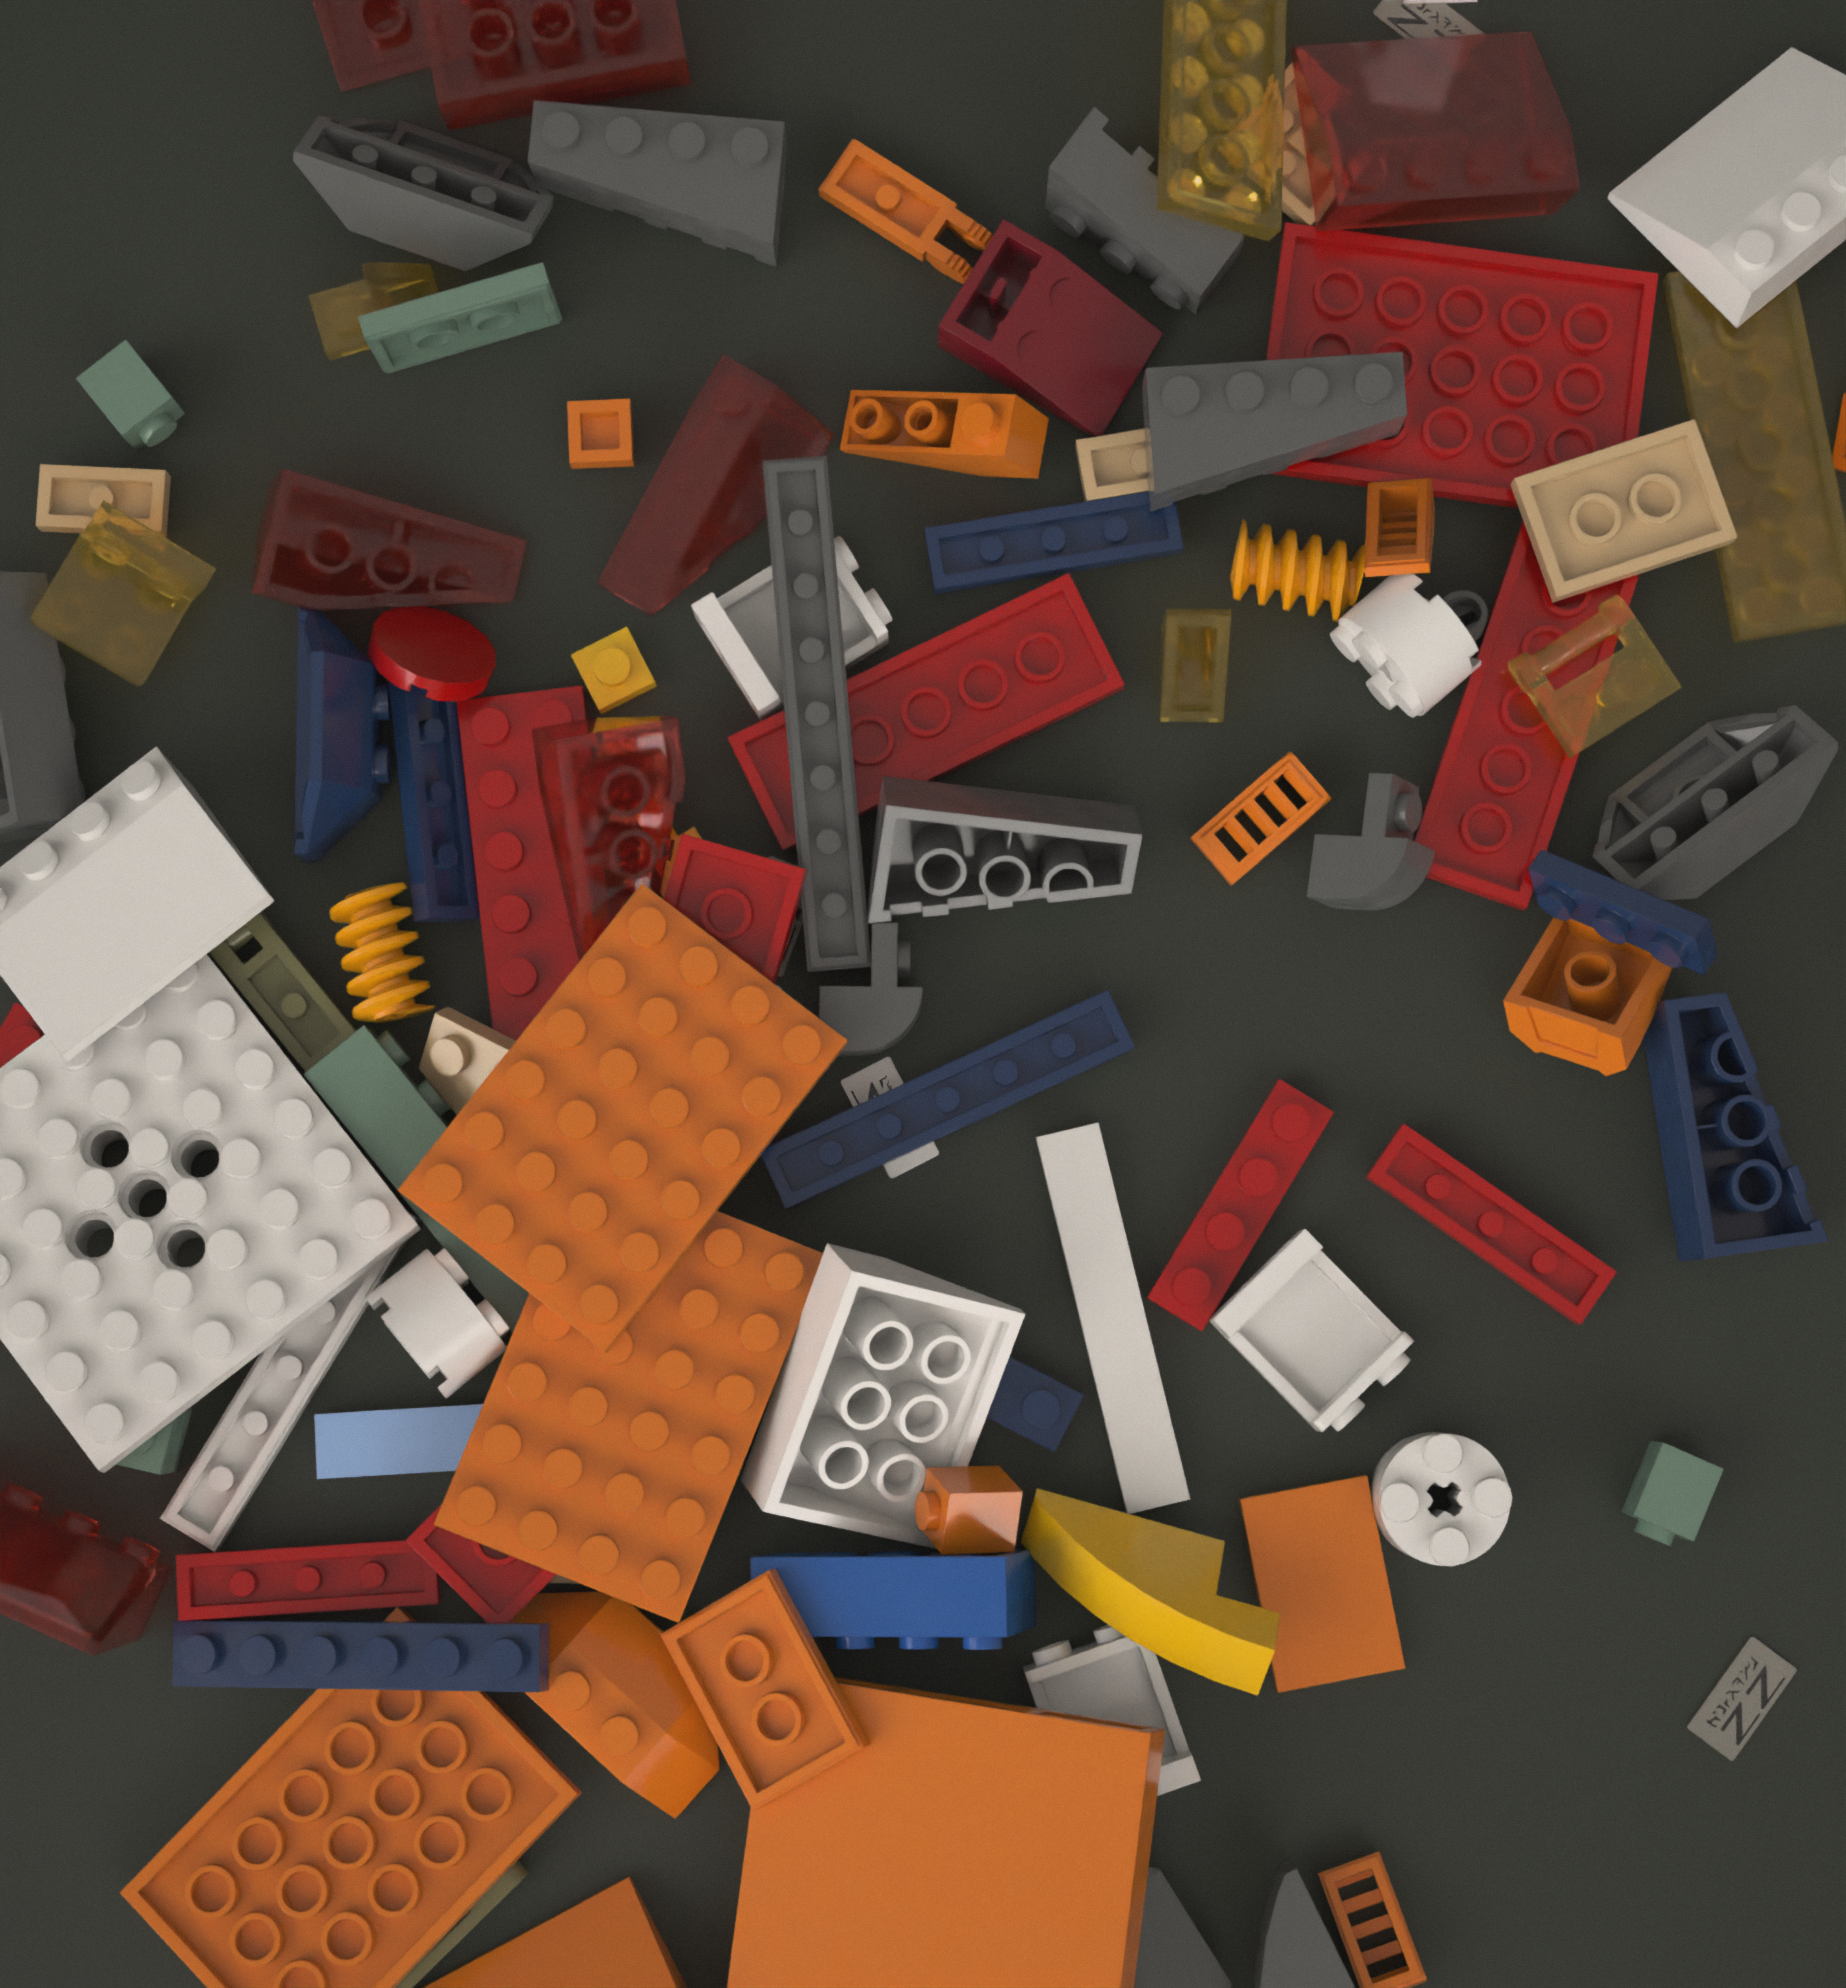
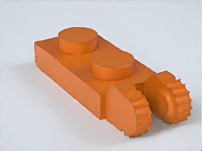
(901, 209)

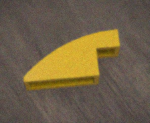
(1153, 1587)

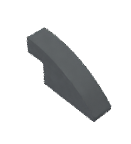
(1294, 1941)

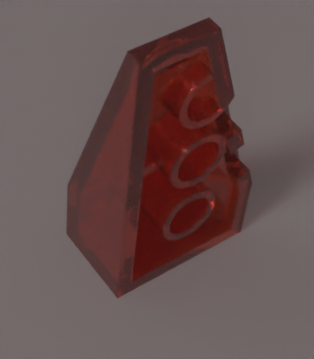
(709, 484)
(361, 551)

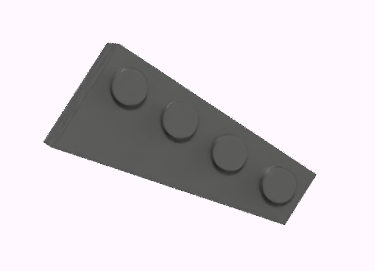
(1261, 416)

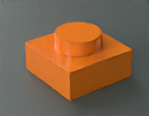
(600, 433)

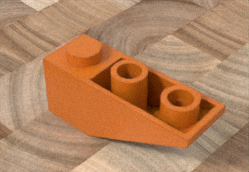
(947, 431)

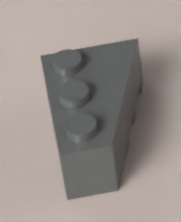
(1113, 202)

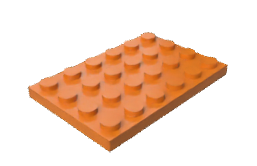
(623, 1117)
(631, 1453)
(351, 1840)

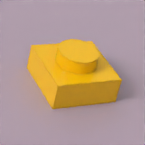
(614, 670)

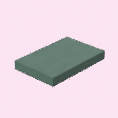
(461, 318)

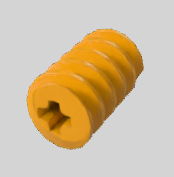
(1296, 571)
(379, 954)

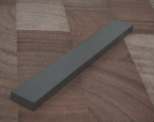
(817, 713)

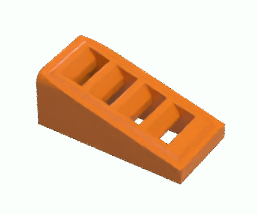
(1399, 527)
(1302, 782)
(1354, 1872)

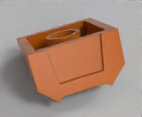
(1585, 997)

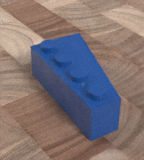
(909, 1596)

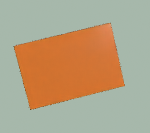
(1326, 1575)
(764, 1689)

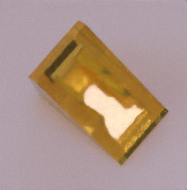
(1194, 664)

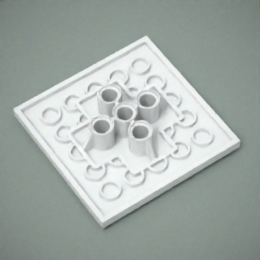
(283, 1216)

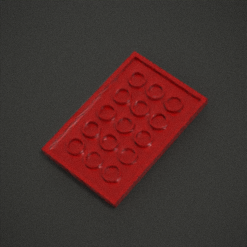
(1500, 351)

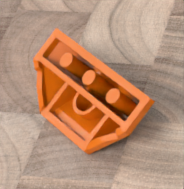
(623, 1696)

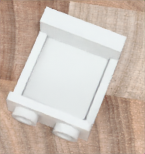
(746, 636)
(1312, 1333)
(1115, 1683)

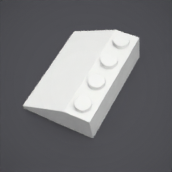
(1750, 187)
(119, 902)
(875, 1390)

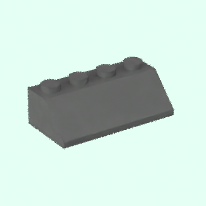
(35, 727)

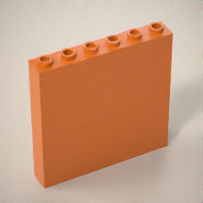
(954, 1852)

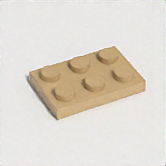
(1623, 510)

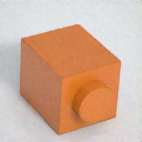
(969, 1509)

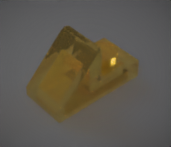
(383, 287)

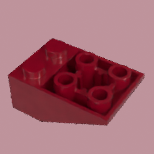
(1047, 331)

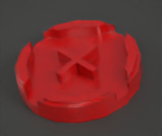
(432, 652)

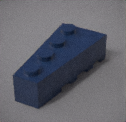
(1720, 1138)

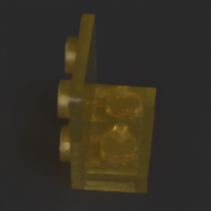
(120, 593)

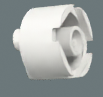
(1407, 645)
(439, 1320)
(1477, 1495)

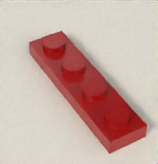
(1240, 1205)
(1490, 1224)
(303, 1580)

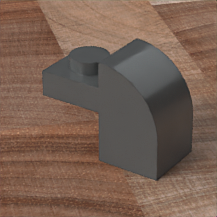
(1381, 863)
(878, 1014)

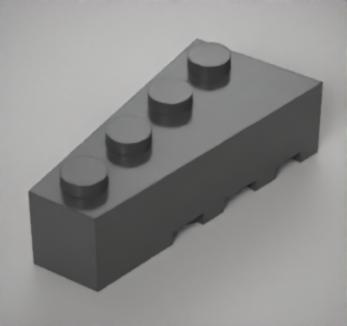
(669, 168)
(993, 847)

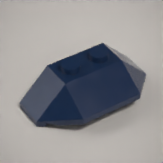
(336, 736)

